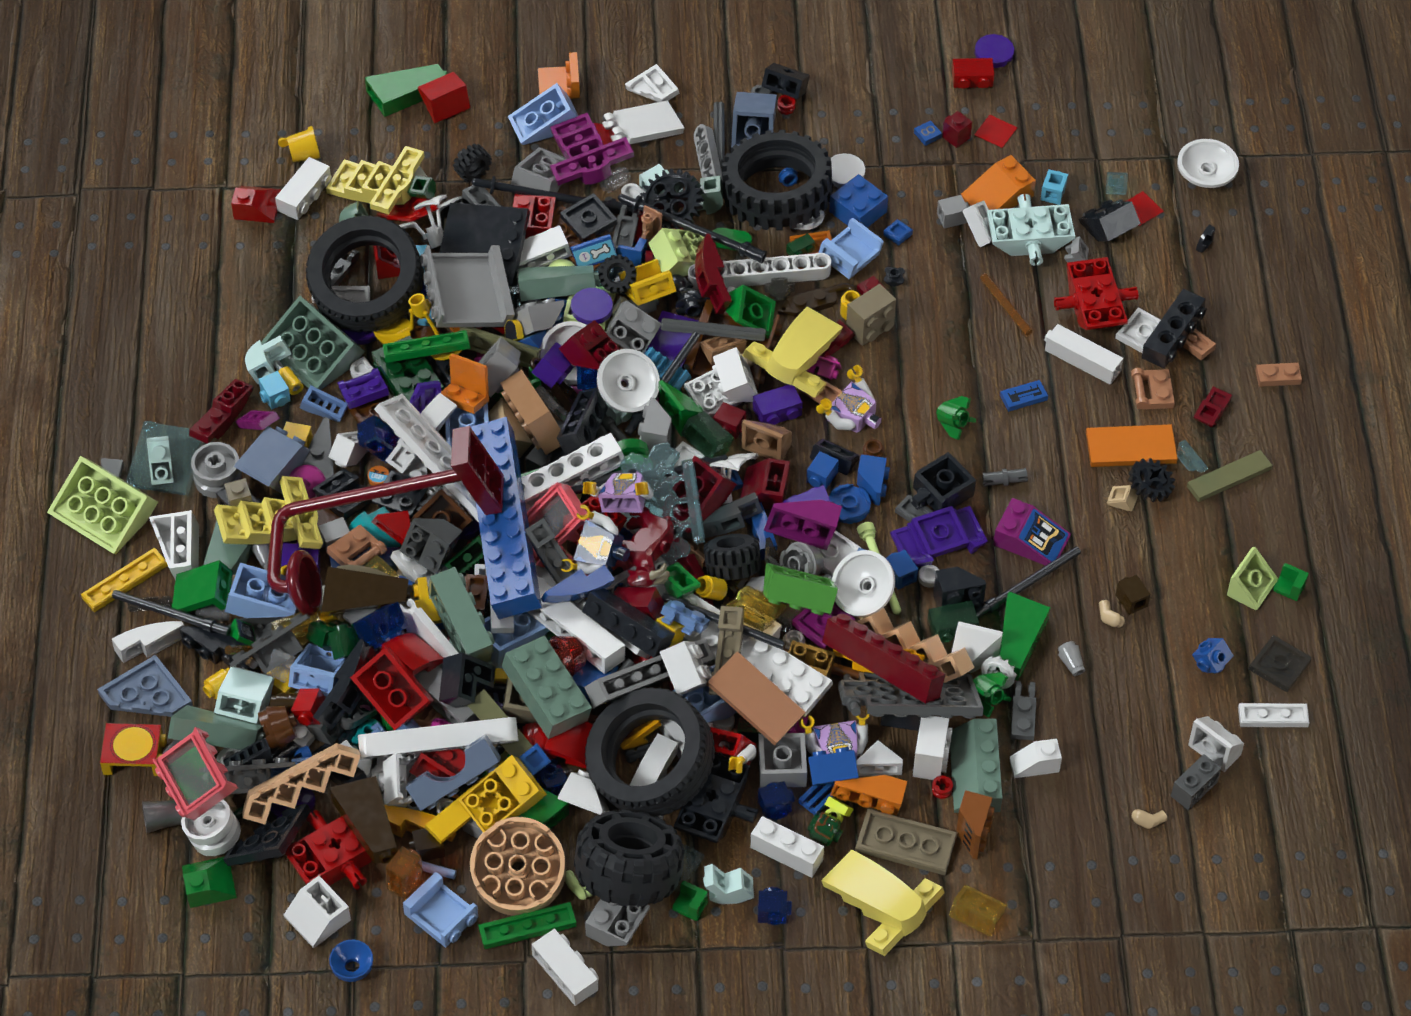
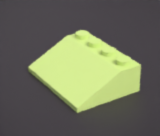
(101, 505)

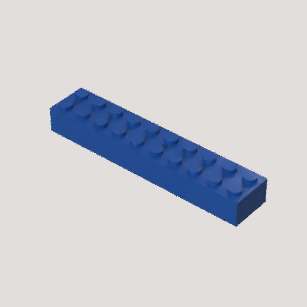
(504, 542)

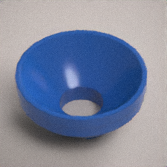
(347, 952)

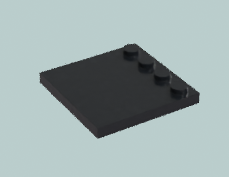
(477, 227)

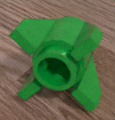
(954, 415)
(990, 690)

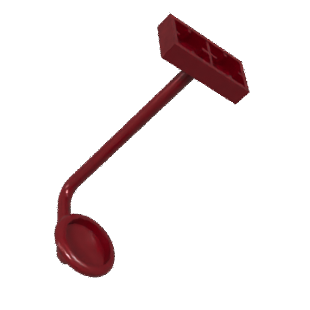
(469, 464)

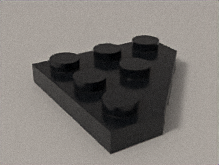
(269, 839)

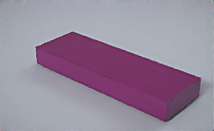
(257, 419)

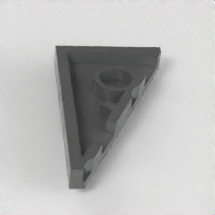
(320, 450)

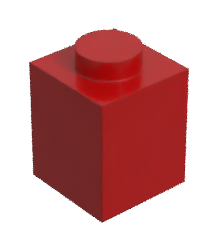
(306, 705)

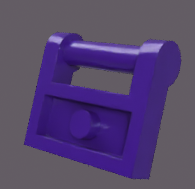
(363, 389)

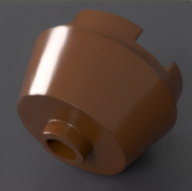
(278, 726)

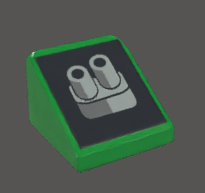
(242, 632)

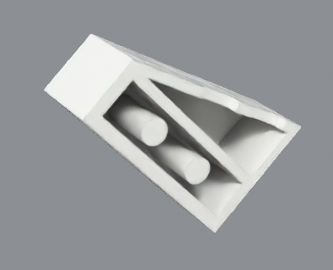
(178, 540)

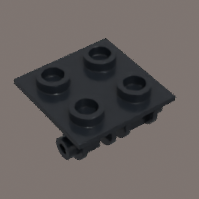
(401, 502)

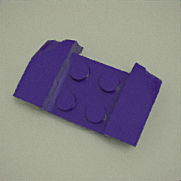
(939, 534)

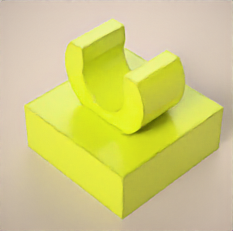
(838, 807)

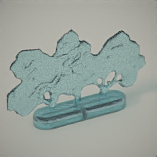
(654, 468)

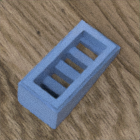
(320, 395)

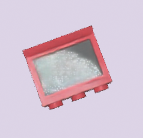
(559, 511)
(193, 775)

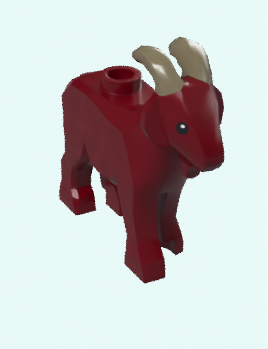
(647, 546)

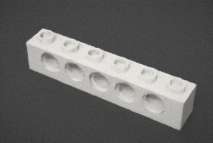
(586, 462)

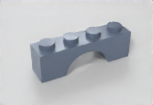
(428, 788)

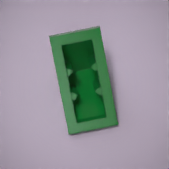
(680, 581)

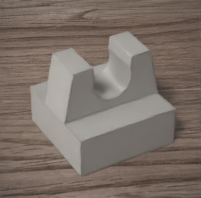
(1076, 250)

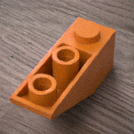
(877, 792)

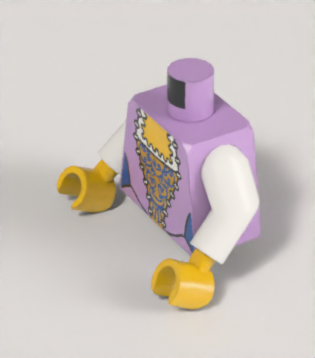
(853, 406)
(621, 492)
(836, 736)

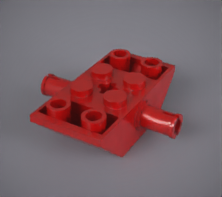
(1095, 294)
(329, 853)

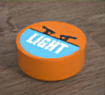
(377, 475)

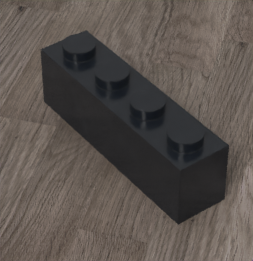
(628, 622)

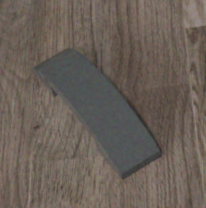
(549, 551)

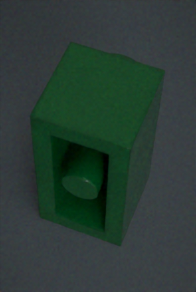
(801, 245)

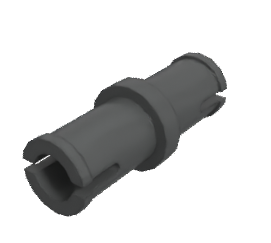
(1005, 477)

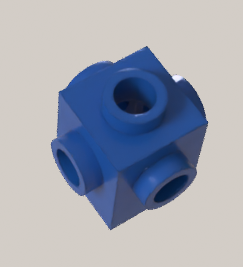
(1212, 655)

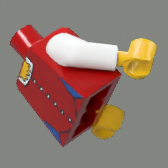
(735, 747)

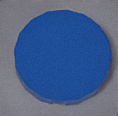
(854, 502)

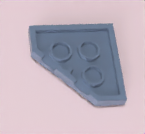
(145, 690)

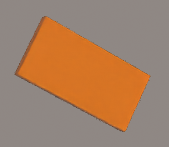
(1130, 444)

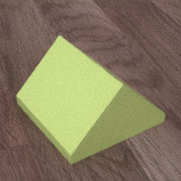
(1252, 580)

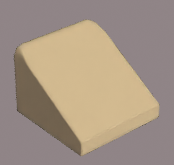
(1122, 497)

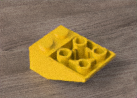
(493, 802)

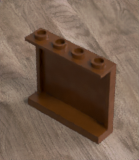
(696, 360)

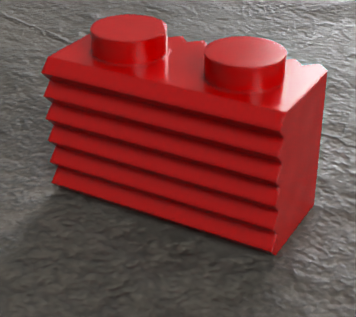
(972, 72)

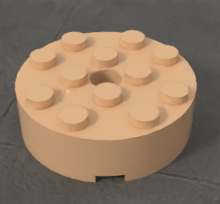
(521, 890)

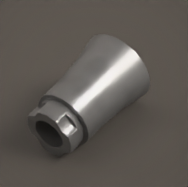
(160, 815)

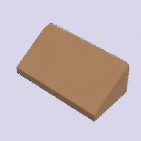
(718, 345)

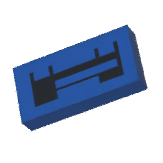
(1023, 395)

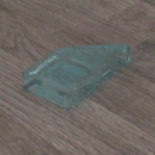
(1190, 458)

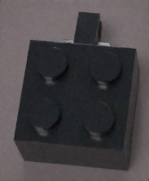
(942, 484)

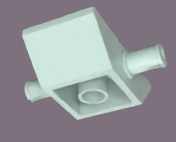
(1031, 229)

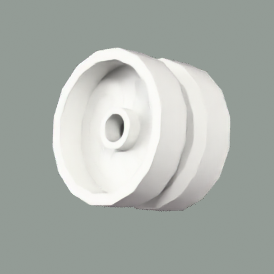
(214, 830)

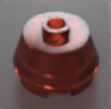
(570, 652)

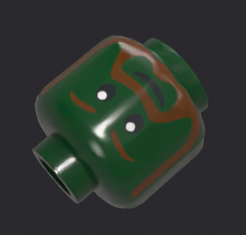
(825, 829)

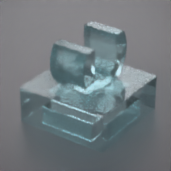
(1116, 183)

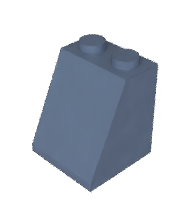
(752, 115)
(273, 457)

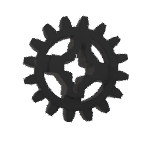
(1151, 480)

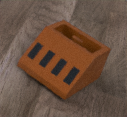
(975, 822)

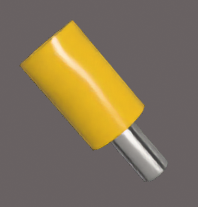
(291, 380)

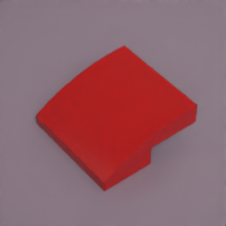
(414, 652)
(570, 745)
(439, 763)

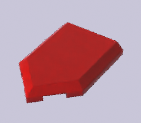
(406, 211)

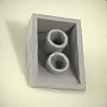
(536, 171)

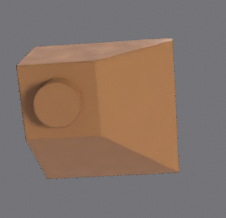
(766, 439)

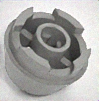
(802, 558)

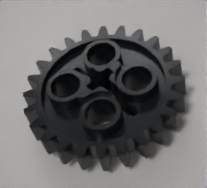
(671, 199)

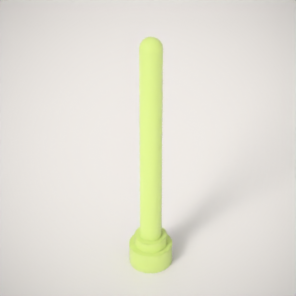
(867, 533)

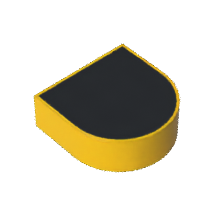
(513, 330)

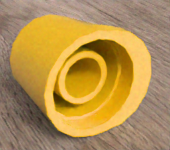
(301, 145)

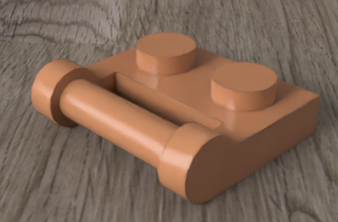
(1159, 387)
(353, 544)

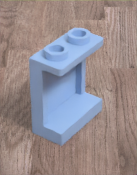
(852, 248)
(440, 910)

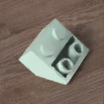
(244, 694)

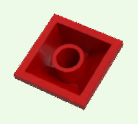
(255, 204)

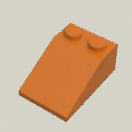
(1001, 185)

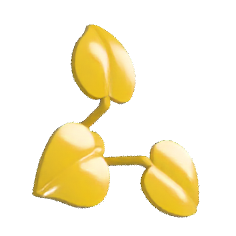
(420, 308)

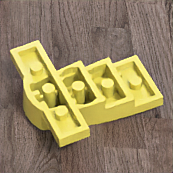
(377, 184)
(797, 351)
(252, 520)
(882, 898)

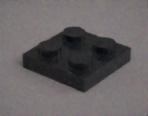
(588, 218)

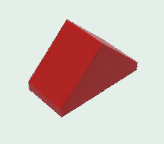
(393, 524)

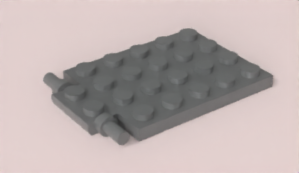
(881, 697)

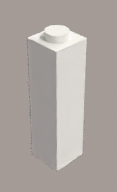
(1083, 354)

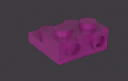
(814, 625)

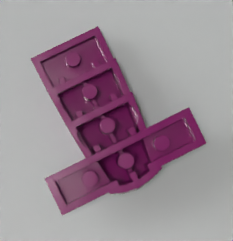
(585, 152)

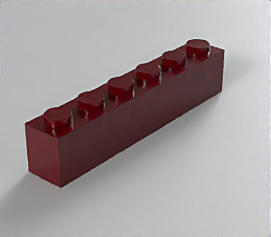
(883, 658)

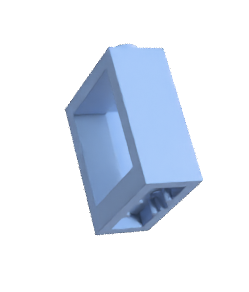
(307, 677)

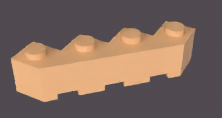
(905, 635)
(310, 774)

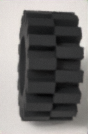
(472, 162)
(614, 261)

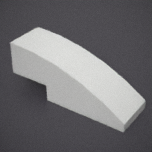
(147, 639)
(656, 761)

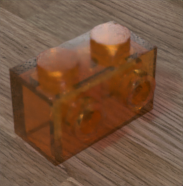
(404, 873)

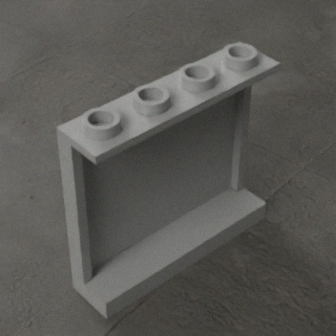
(467, 288)

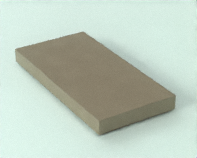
(906, 842)

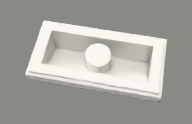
(978, 222)

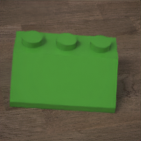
(799, 589)

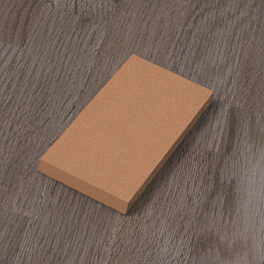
(756, 698)

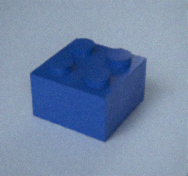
(859, 201)

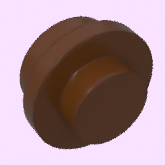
(873, 448)

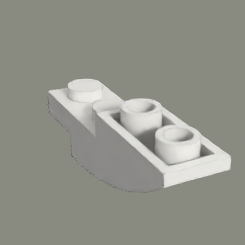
(436, 414)

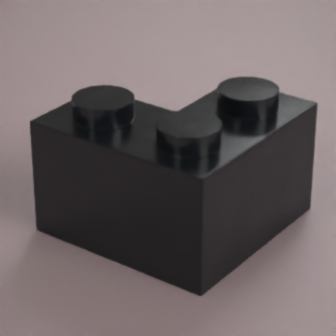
(464, 677)

